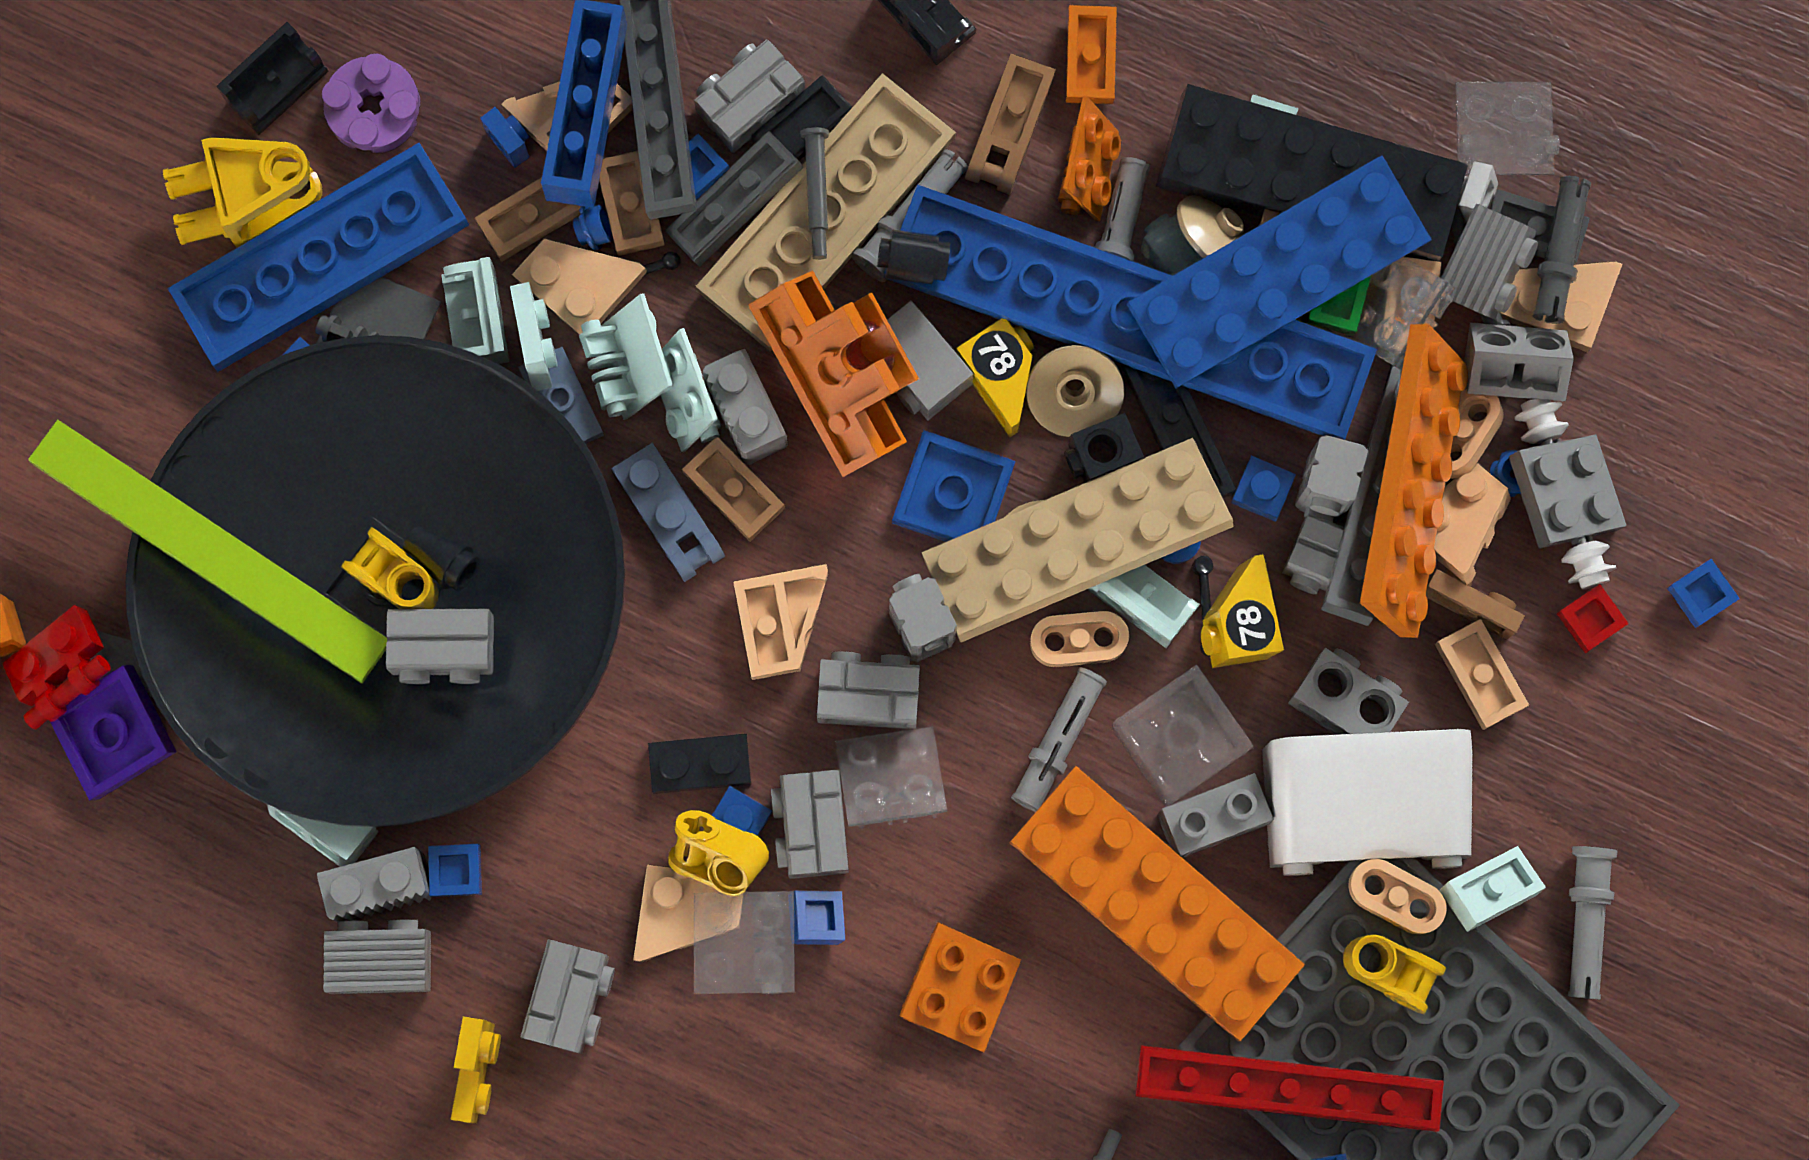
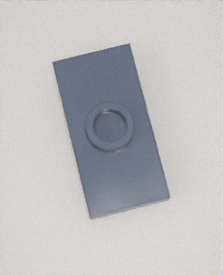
(569, 398)

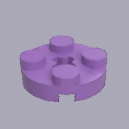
(374, 77)

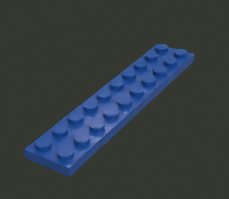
(1083, 299)

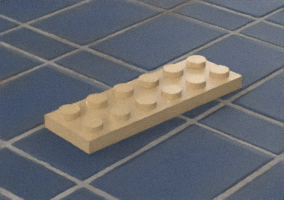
(870, 168)
(1078, 539)

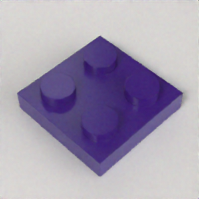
(112, 733)

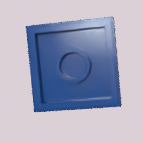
(951, 488)

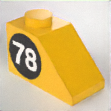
(1001, 370)
(1243, 618)

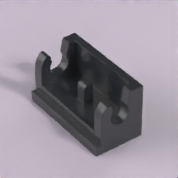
(932, 24)
(272, 78)

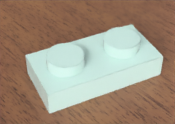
(537, 352)
(1492, 888)

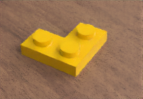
(475, 1049)

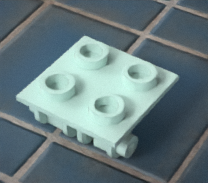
(633, 357)
(687, 400)

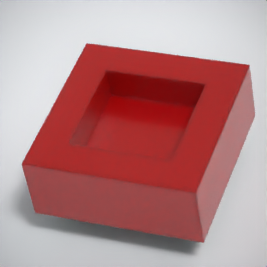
(1592, 618)

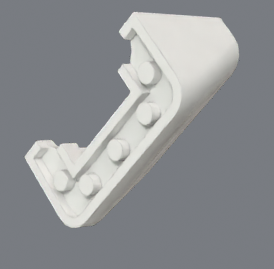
(1369, 798)

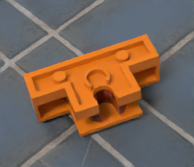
(838, 366)

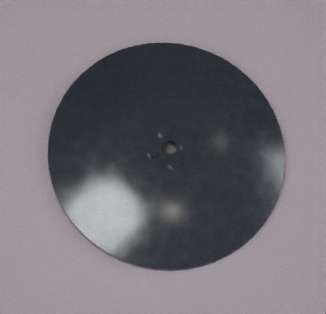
(300, 472)

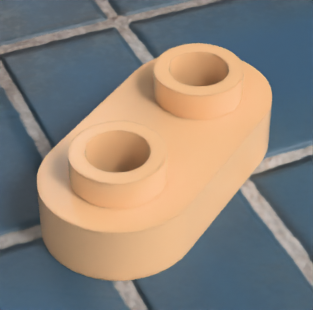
(1474, 435)
(1078, 638)
(1397, 894)

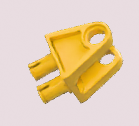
(247, 187)

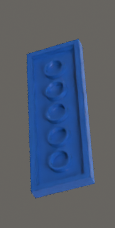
(318, 257)
(1278, 271)

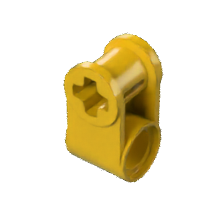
(386, 570)
(718, 855)
(1402, 973)

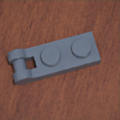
(667, 510)

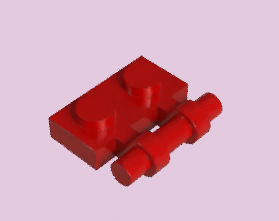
(49, 659)

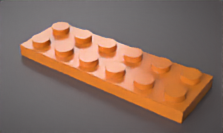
(1414, 482)
(1157, 903)

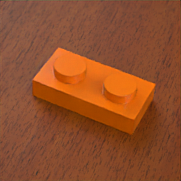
(1091, 54)

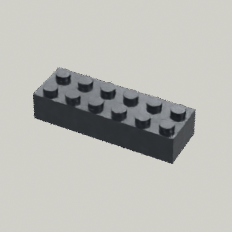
(1275, 159)

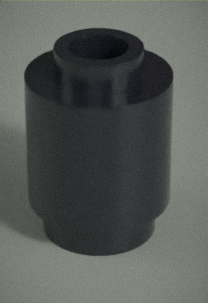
(914, 257)

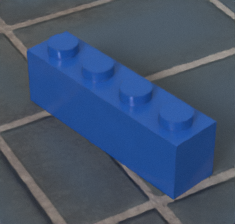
(584, 103)

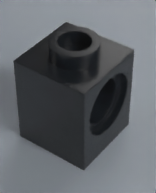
(1114, 432)

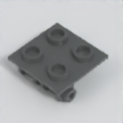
(379, 310)

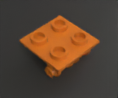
(1092, 151)
(960, 987)

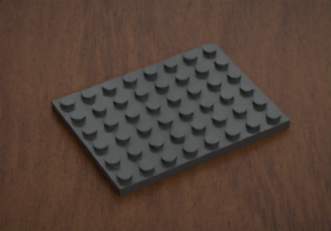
(1513, 1053)

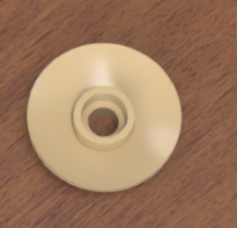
(1208, 224)
(1069, 410)

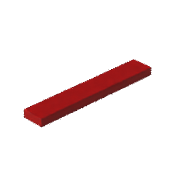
(1289, 1088)

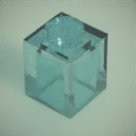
(1167, 246)

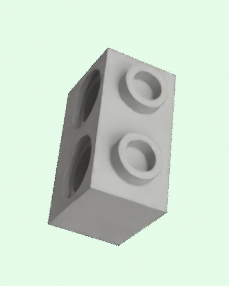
(1518, 361)
(1342, 713)
(1215, 816)

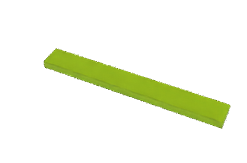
(209, 551)

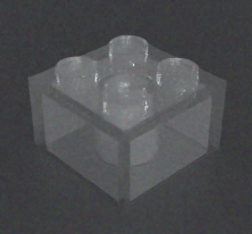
(1182, 736)

